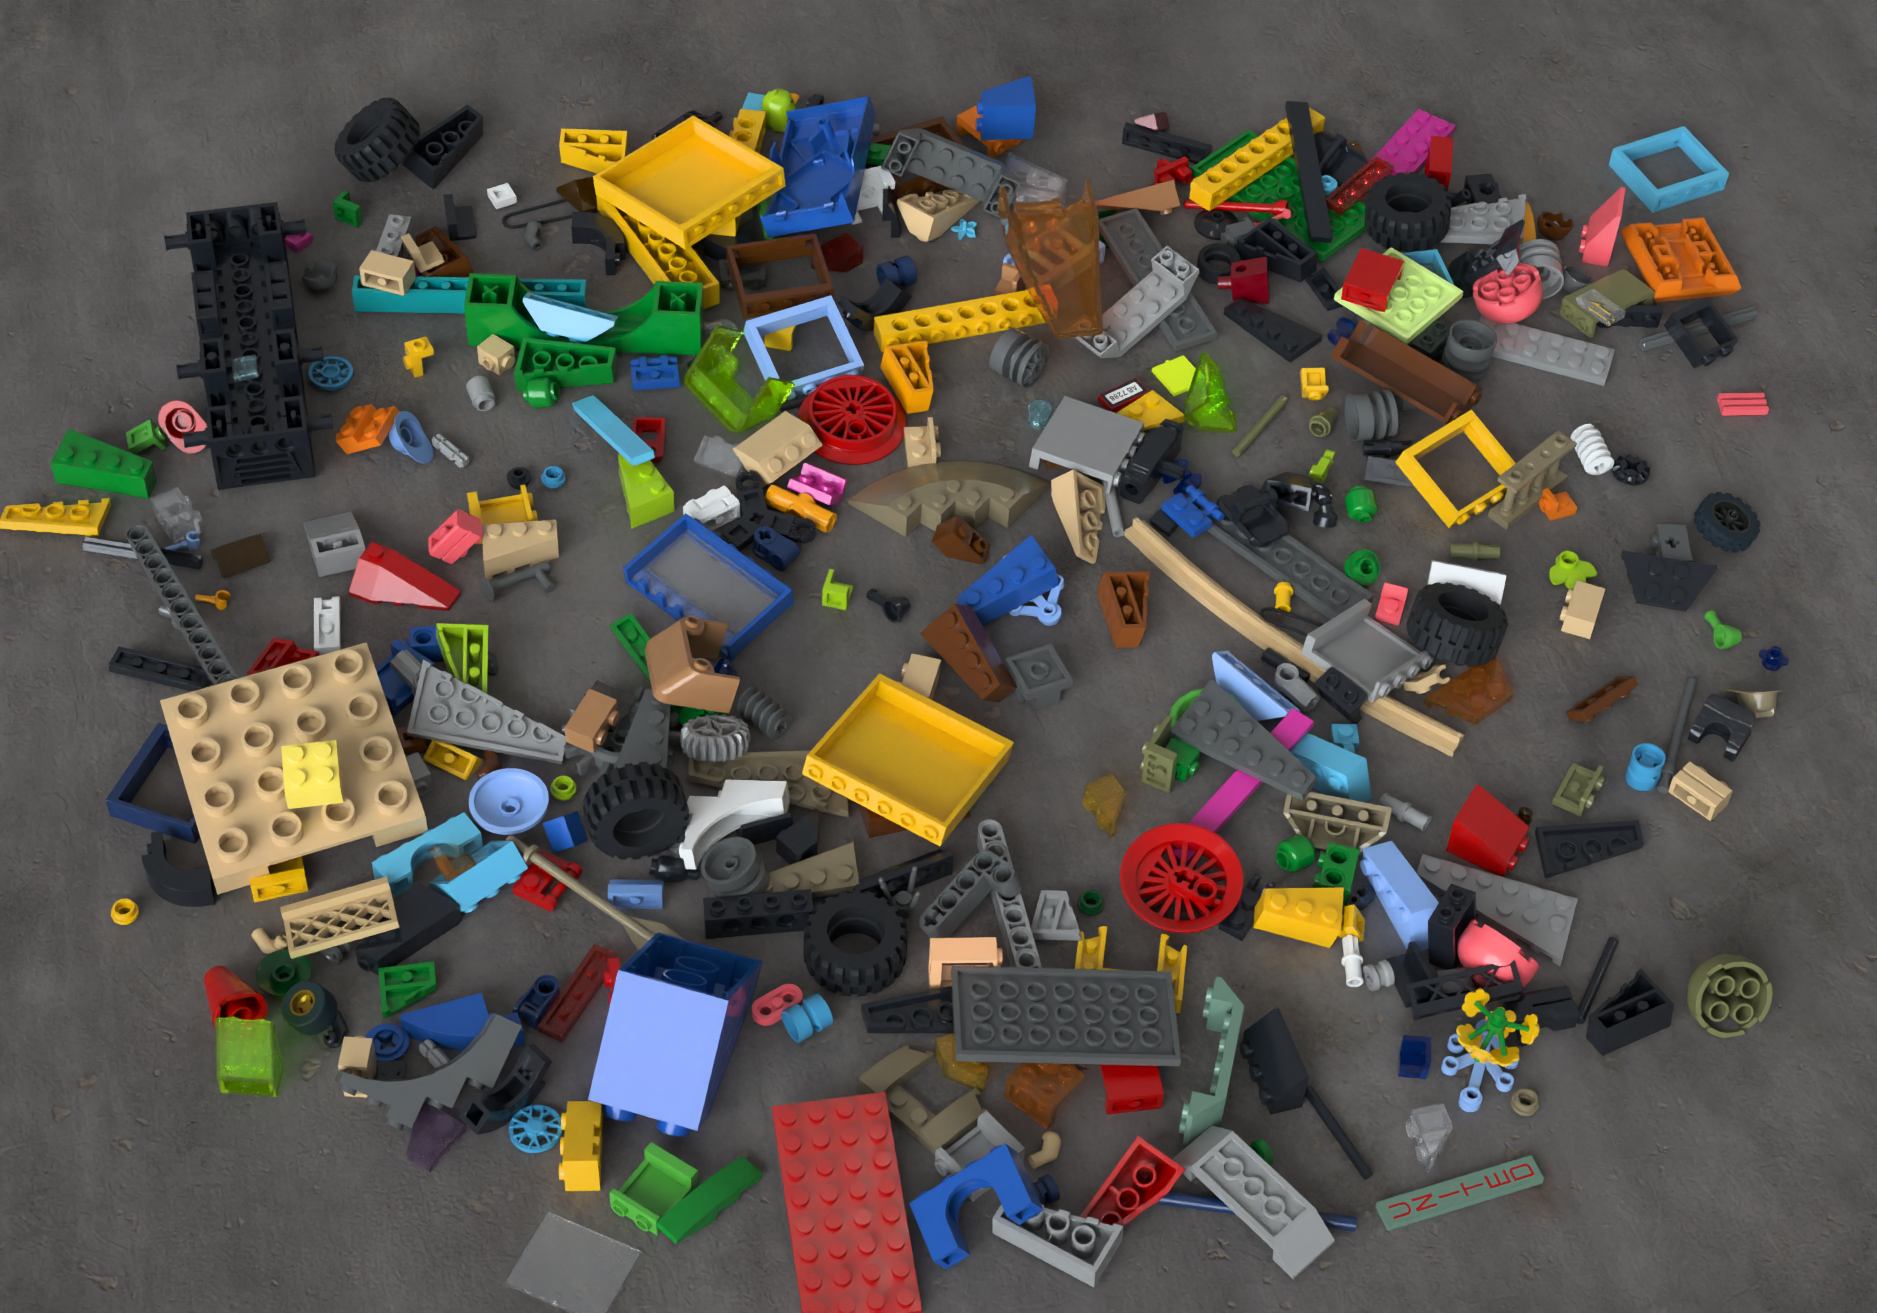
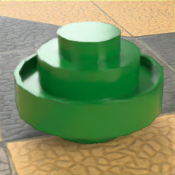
(1362, 567)

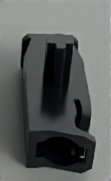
(1153, 461)

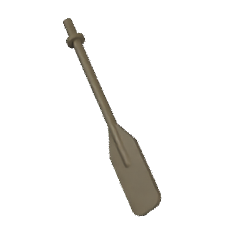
(638, 929)

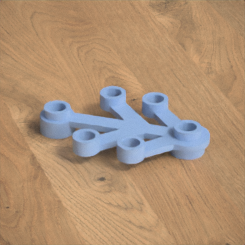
(1043, 606)
(1466, 1103)

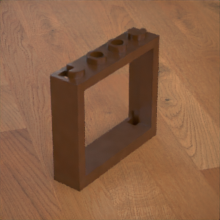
(919, 184)
(772, 250)

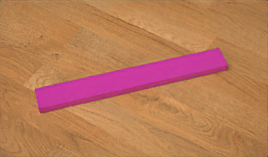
(1242, 786)

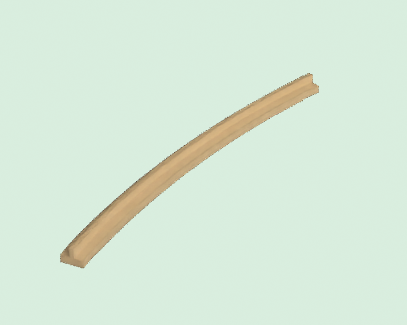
(1267, 635)

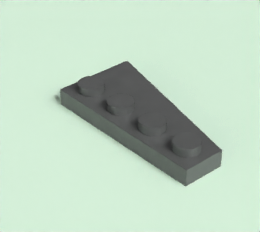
(648, 734)

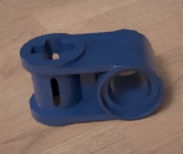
(776, 550)
(535, 1003)

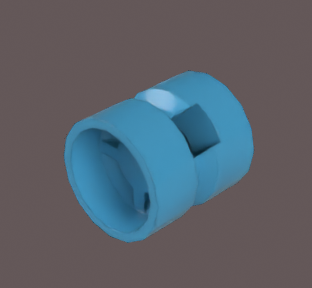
(1645, 767)
(810, 1016)

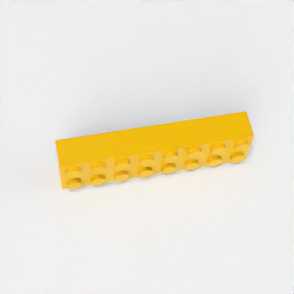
(660, 256)

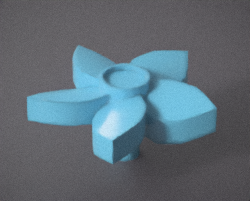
(965, 229)

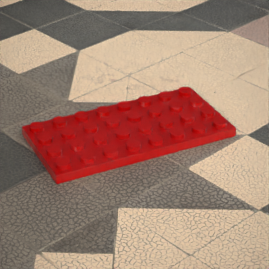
(845, 1206)

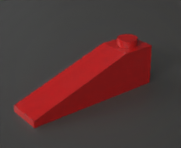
(392, 577)
(1134, 1185)

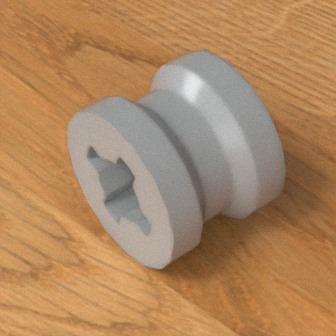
(1378, 975)

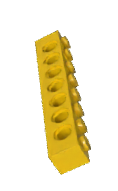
(749, 130)
(1247, 164)
(957, 320)

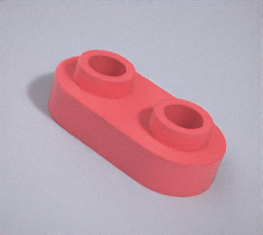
(775, 1003)

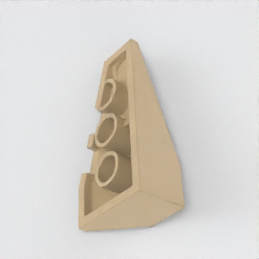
(934, 213)
(1080, 506)

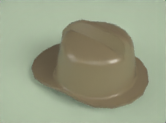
(1759, 702)

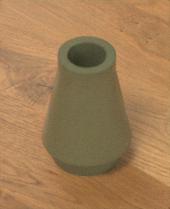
(1321, 424)

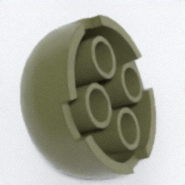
(1729, 987)

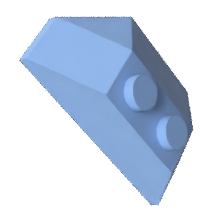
(1249, 689)

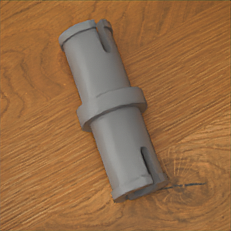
(1406, 812)

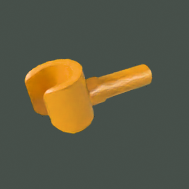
(220, 599)

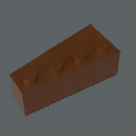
(969, 651)

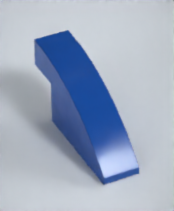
(453, 1023)

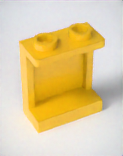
(503, 509)
(283, 880)

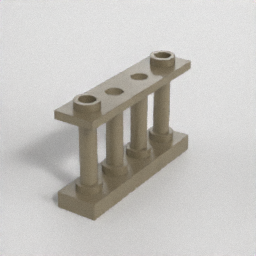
(1529, 478)

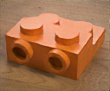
(366, 428)

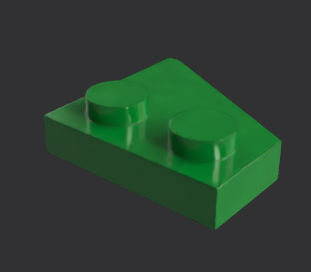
(405, 985)

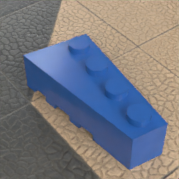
(1011, 582)

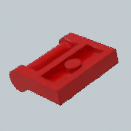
(537, 881)

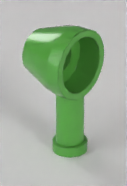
(1724, 635)

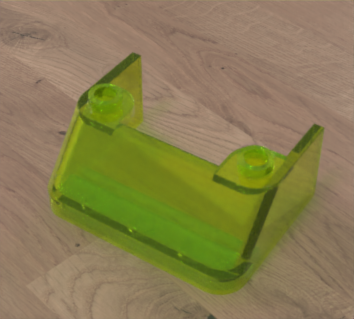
(713, 385)

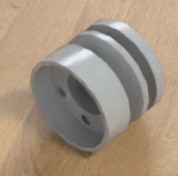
(1546, 259)

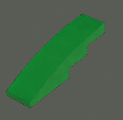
(708, 1199)

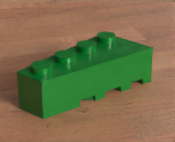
(565, 363)
(102, 467)

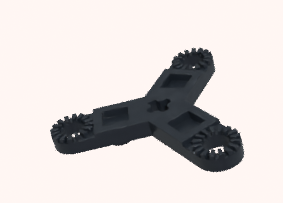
(754, 506)

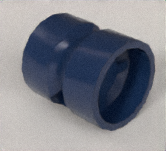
(901, 271)

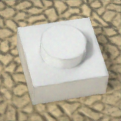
(501, 196)

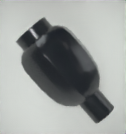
(671, 870)

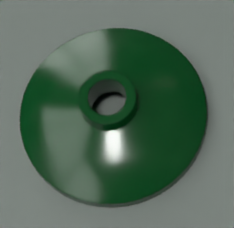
(279, 965)

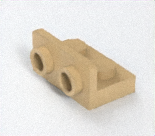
(921, 444)

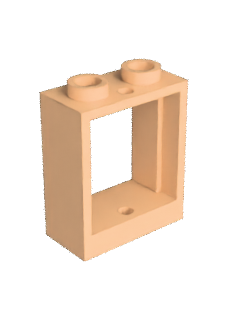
(959, 951)

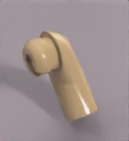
(1049, 1150)

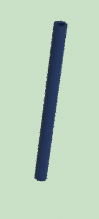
(1216, 1205)

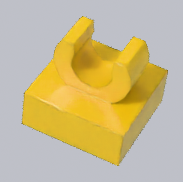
(1352, 923)

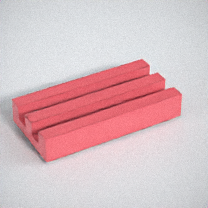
(1742, 404)

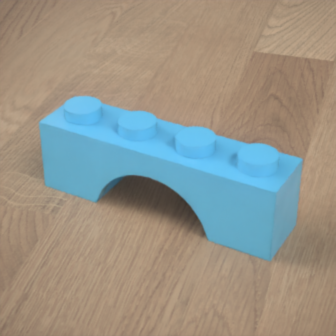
(453, 837)

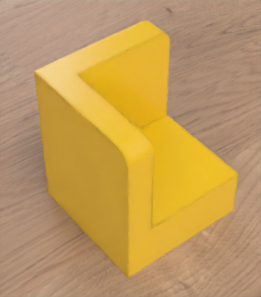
(780, 339)

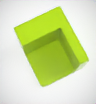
(834, 593)

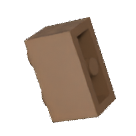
(591, 721)

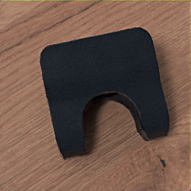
(1726, 720)

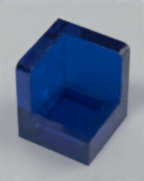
(1414, 1057)

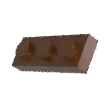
(1602, 699)

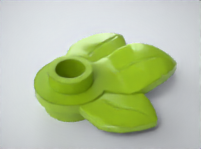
(1570, 569)

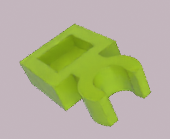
(1321, 470)

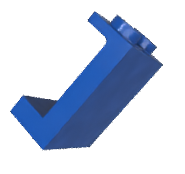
(395, 689)

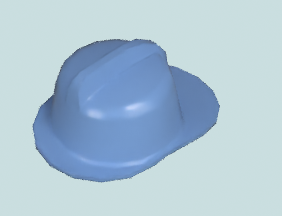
(410, 439)

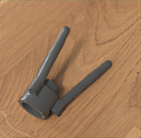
(904, 899)

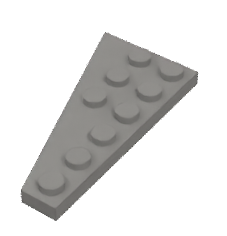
(468, 717)

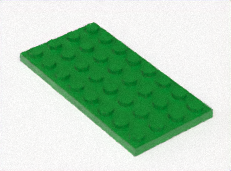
(1283, 184)

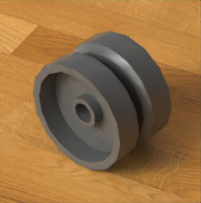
(734, 868)

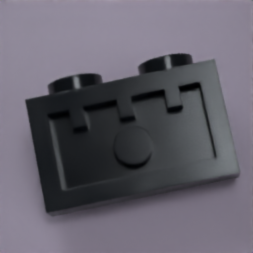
(1341, 694)

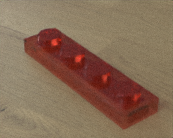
(1358, 185)
(576, 994)

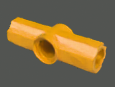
(801, 506)

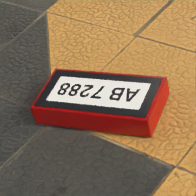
(1122, 395)

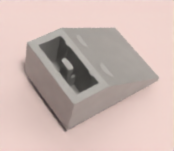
(335, 543)

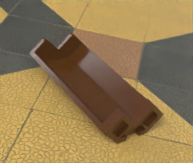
(1407, 373)

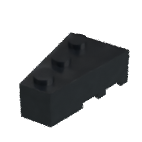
(1283, 250)
(1630, 1015)

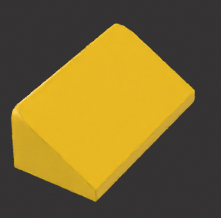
(452, 759)

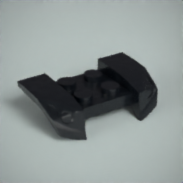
(1503, 253)

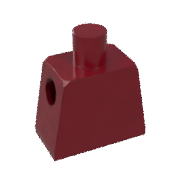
(1248, 281)

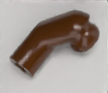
(492, 764)

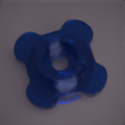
(1773, 658)

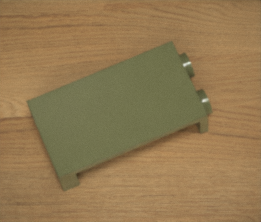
(1619, 287)

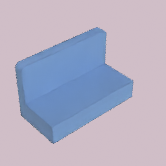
(636, 894)

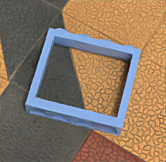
(797, 315)

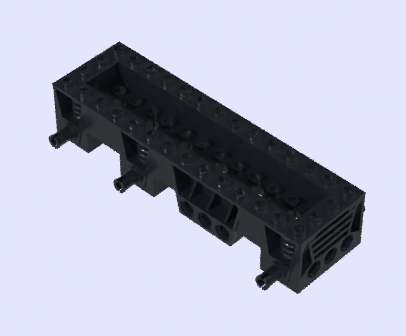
(230, 255)

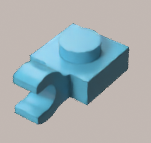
(1345, 736)

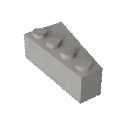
(1063, 1240)

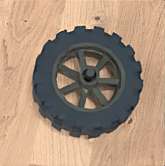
(1721, 517)

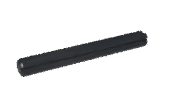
(124, 549)

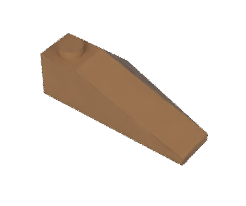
(1150, 199)

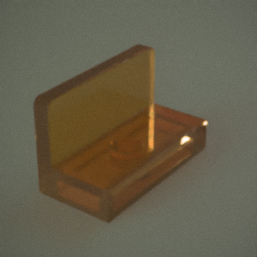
(452, 868)

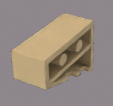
(518, 544)

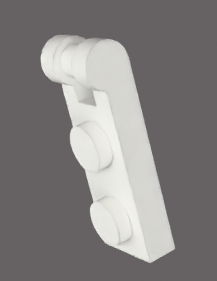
(327, 625)

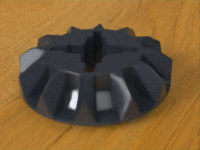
(1630, 476)

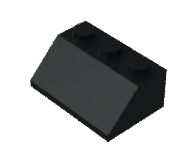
(1274, 1063)

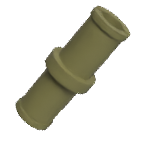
(1475, 551)

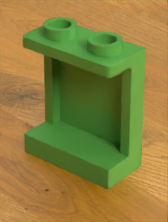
(654, 1188)

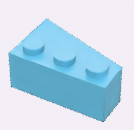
(1336, 769)

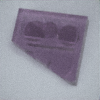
(433, 1136)

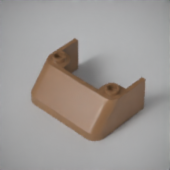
(686, 680)

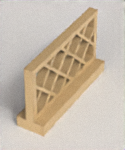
(341, 905)

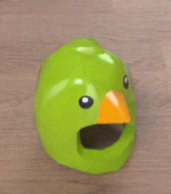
(776, 105)

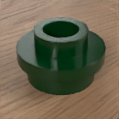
(1091, 897)

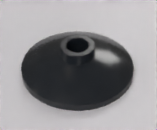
(1213, 223)

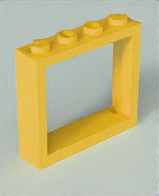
(1427, 487)

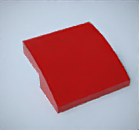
(280, 653)

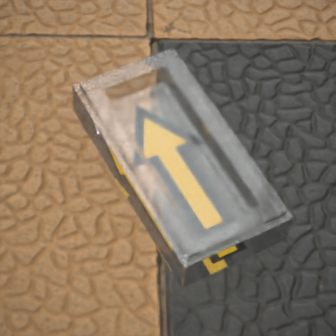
(1600, 307)

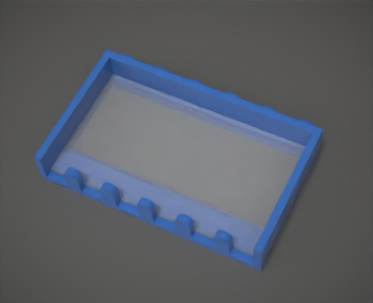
(705, 577)

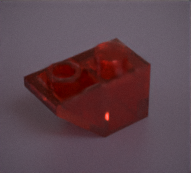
(842, 253)

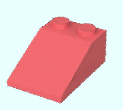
(1602, 231)

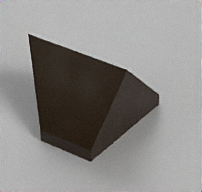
(580, 194)

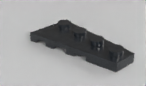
(1274, 331)
(911, 1013)

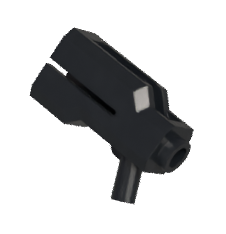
(1548, 1005)

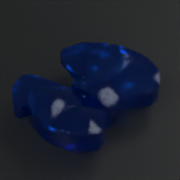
(1344, 328)
(1189, 479)

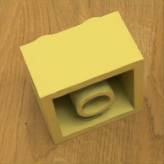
(312, 774)

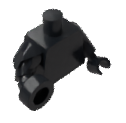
(1300, 493)

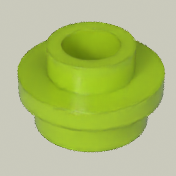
(560, 783)

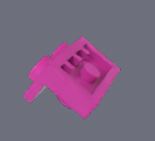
(819, 484)

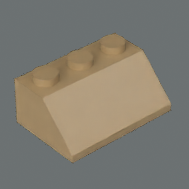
(777, 447)

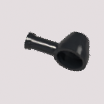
(894, 607)

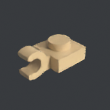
(1423, 680)

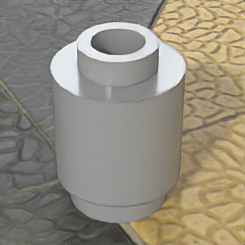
(481, 393)

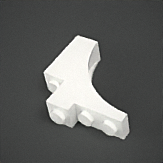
(736, 805)

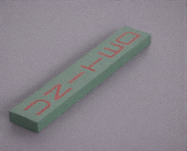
(1459, 1192)

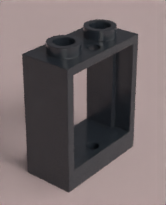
(1714, 323)
(1448, 923)

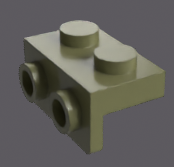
(1578, 789)

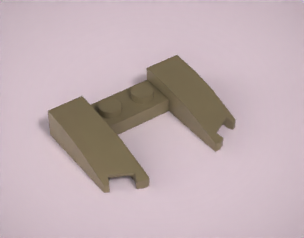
(929, 1129)

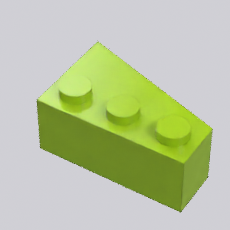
(645, 492)
(465, 652)

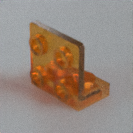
(1041, 1089)

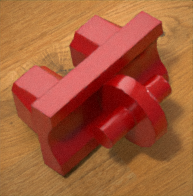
(1173, 170)

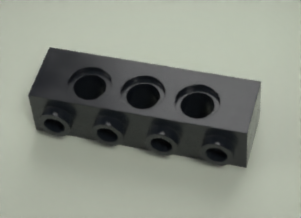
(756, 913)

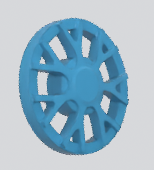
(331, 373)
(535, 1128)

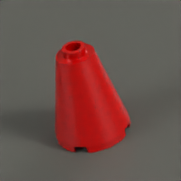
(232, 996)

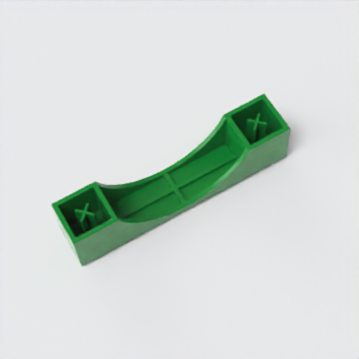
(659, 323)

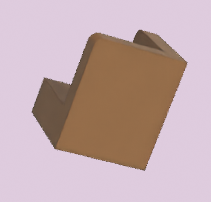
(1010, 280)

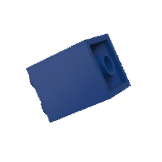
(1007, 111)

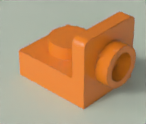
(1556, 505)

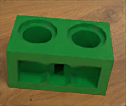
(1338, 868)

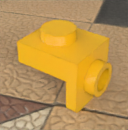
(415, 351)
(1313, 383)

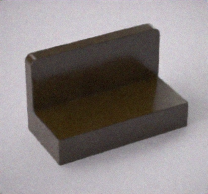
(241, 555)

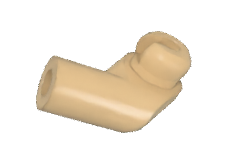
(269, 945)

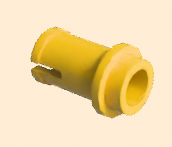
(1283, 596)

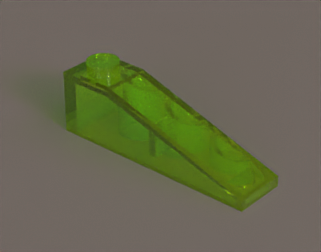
(1206, 399)

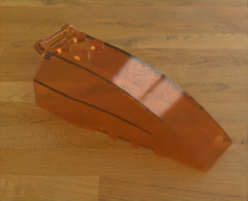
(1058, 260)

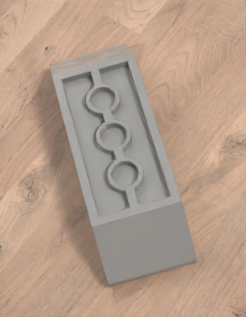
(1144, 305)
(1257, 1197)

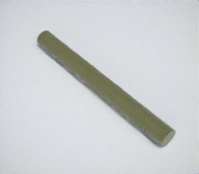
(1260, 425)

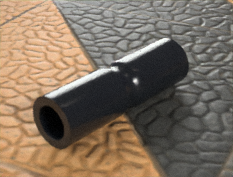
(1275, 659)

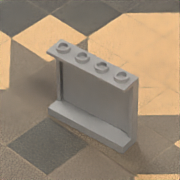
(1089, 441)
(1365, 652)

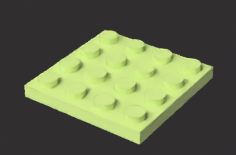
(1412, 303)

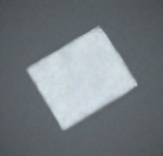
(573, 1267)

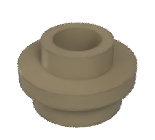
(1527, 1096)

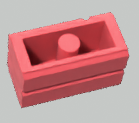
(455, 537)

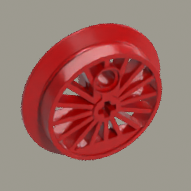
(855, 420)
(1181, 881)

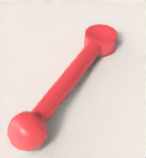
(1285, 214)

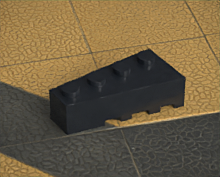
(444, 146)

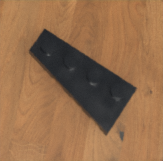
(1580, 845)

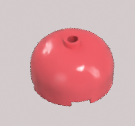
(1509, 297)
(1487, 946)

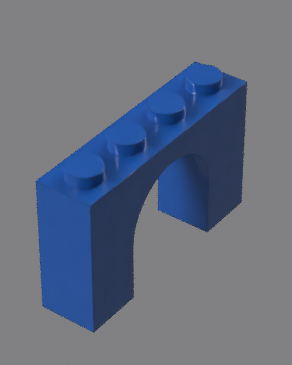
(939, 1208)

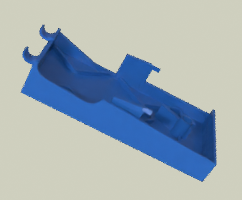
(822, 166)

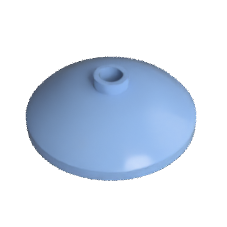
(505, 792)

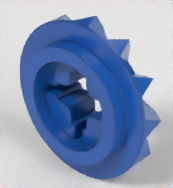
(386, 1033)

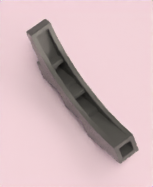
(404, 1097)

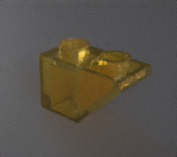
(1105, 801)
(963, 1072)

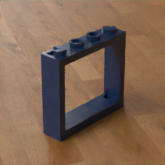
(120, 798)

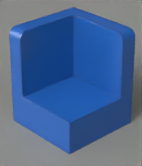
(565, 831)

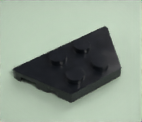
(1665, 580)

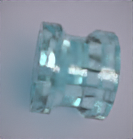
(1039, 414)

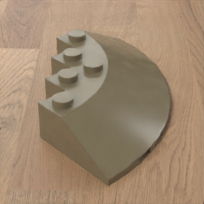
(948, 489)

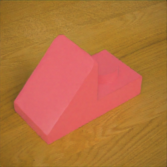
(1391, 603)

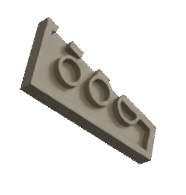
(823, 874)

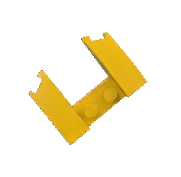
(1091, 955)

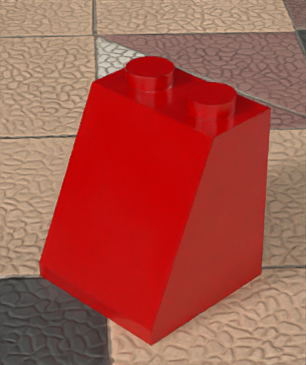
(1488, 834)

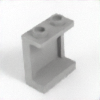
(975, 1146)

